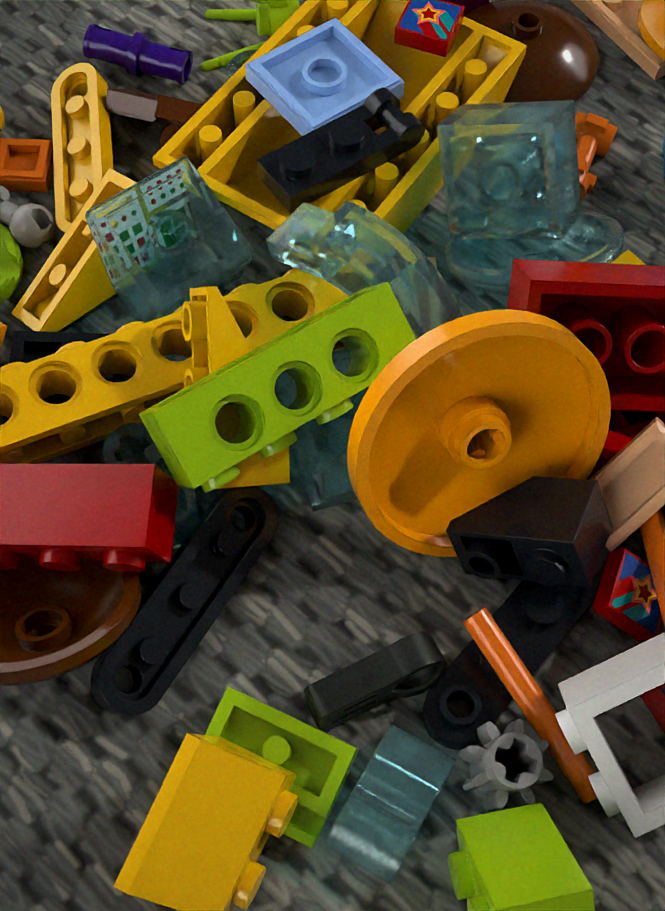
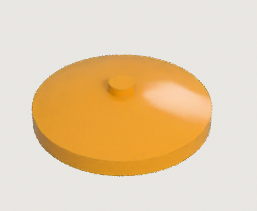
(471, 418)

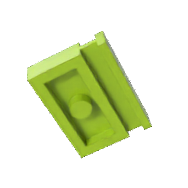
(305, 750)

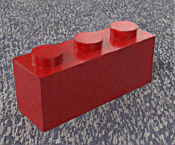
(86, 515)

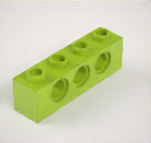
(185, 422)

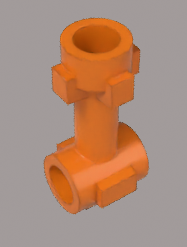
(593, 137)

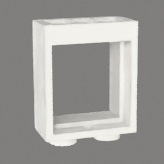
(599, 691)

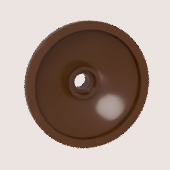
(559, 52)
(61, 618)

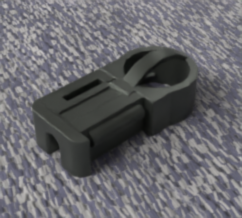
(393, 672)

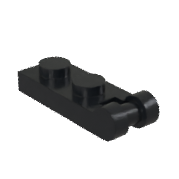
(340, 151)

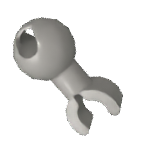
(28, 223)

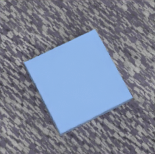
(320, 76)

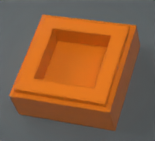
(26, 164)

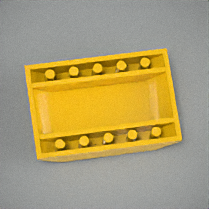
(243, 126)

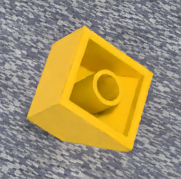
(209, 828)

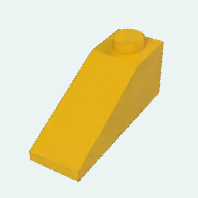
(74, 273)

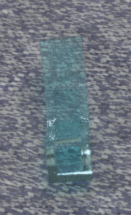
(363, 250)

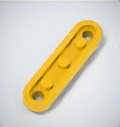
(79, 139)

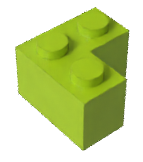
(517, 864)

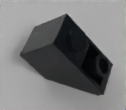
(535, 533)

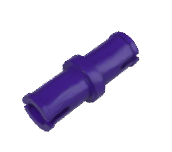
(137, 54)

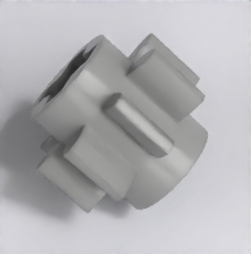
(521, 754)

